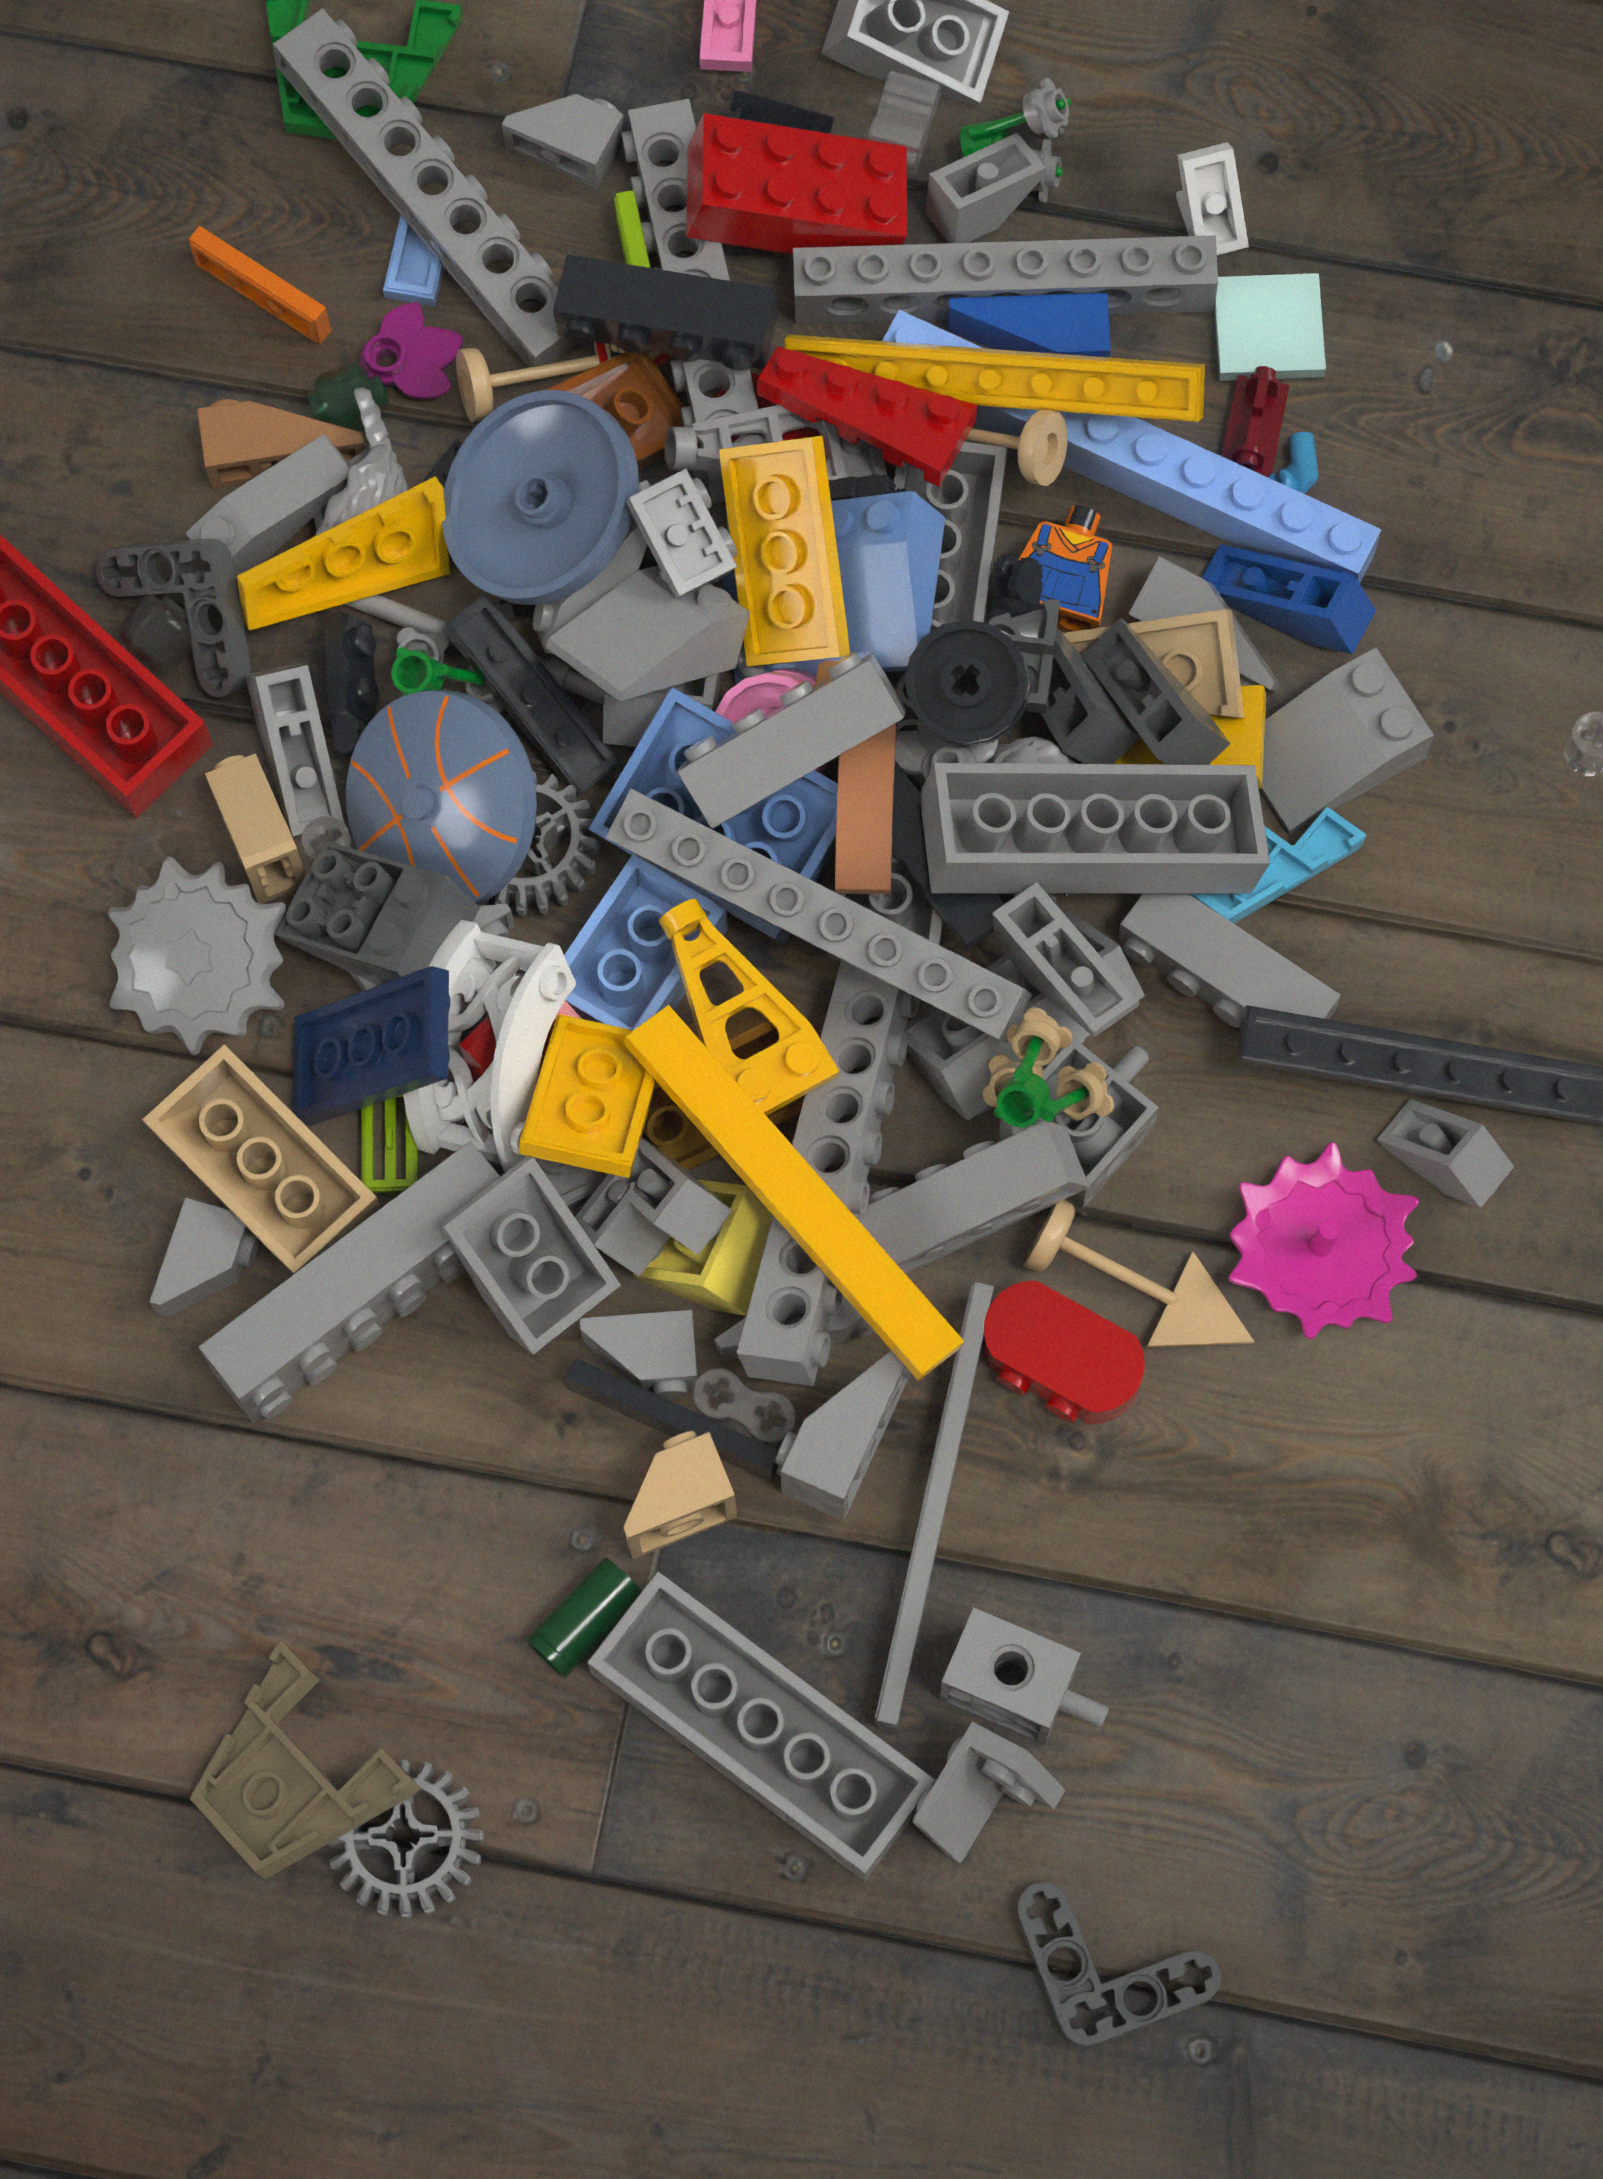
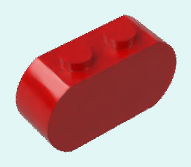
(1062, 1353)

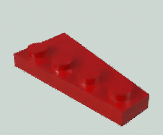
(891, 415)

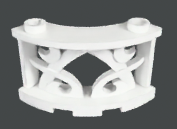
(520, 1017)

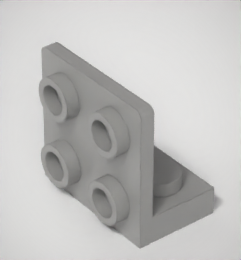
(682, 532)
(972, 1783)

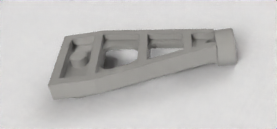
(841, 456)

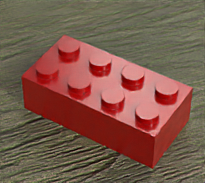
(793, 187)

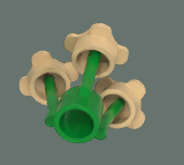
(1021, 1091)

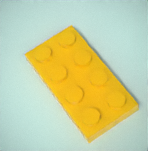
(785, 551)

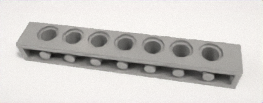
(325, 44)
(664, 134)
(920, 278)
(818, 915)
(797, 1350)

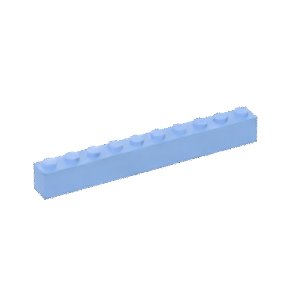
(1185, 479)

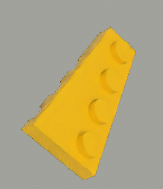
(362, 557)

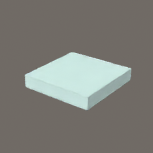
(1269, 324)

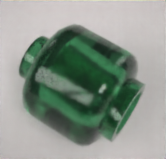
(335, 399)

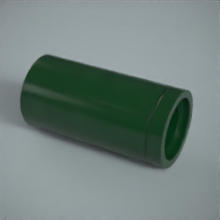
(584, 1618)

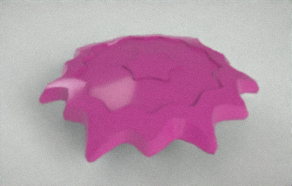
(1323, 1242)

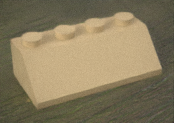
(261, 1160)

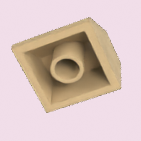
(680, 1495)

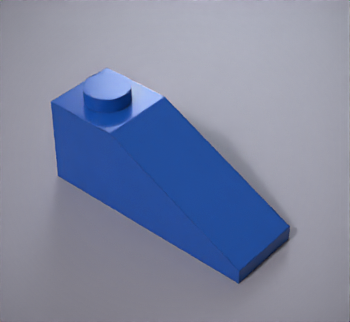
(1035, 323)
(1293, 597)

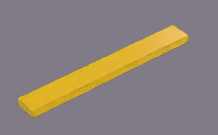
(1025, 377)
(793, 1192)

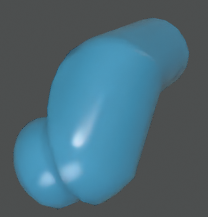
(1303, 469)

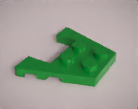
(407, 66)

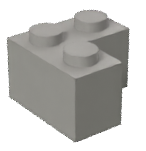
(640, 1213)

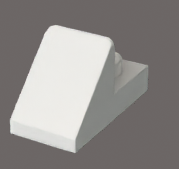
(1212, 197)

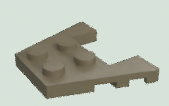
(272, 1795)

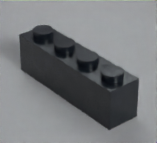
(665, 313)

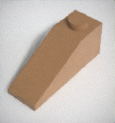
(252, 437)

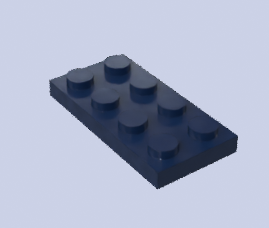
(371, 1046)

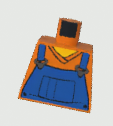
(1073, 567)

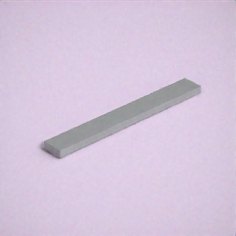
(933, 1510)

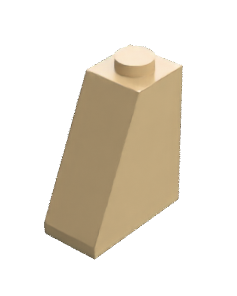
(256, 827)

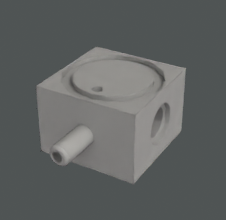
(1102, 1141)
(1023, 1708)

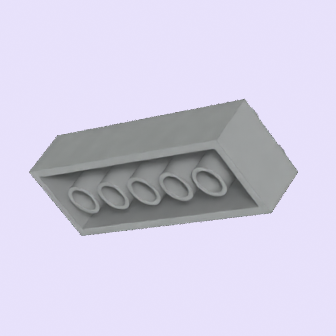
(1093, 828)
(347, 1291)
(761, 1726)

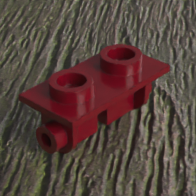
(1256, 420)

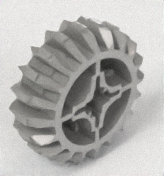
(551, 881)
(432, 1840)

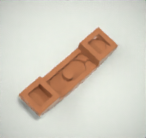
(866, 815)

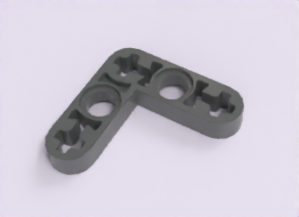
(200, 590)
(1087, 1987)

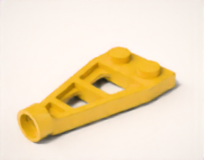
(775, 1074)

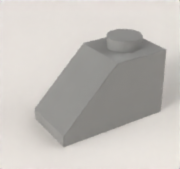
(568, 136)
(982, 189)
(1447, 1152)
(202, 1257)
(647, 1349)

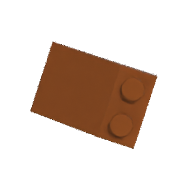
(636, 397)

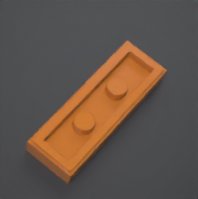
(259, 285)

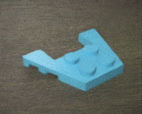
(1320, 847)

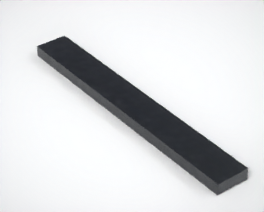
(1421, 1065)

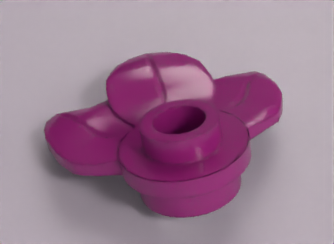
(418, 350)

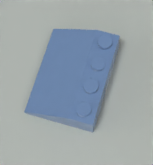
(887, 576)
(788, 826)

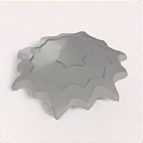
(195, 955)

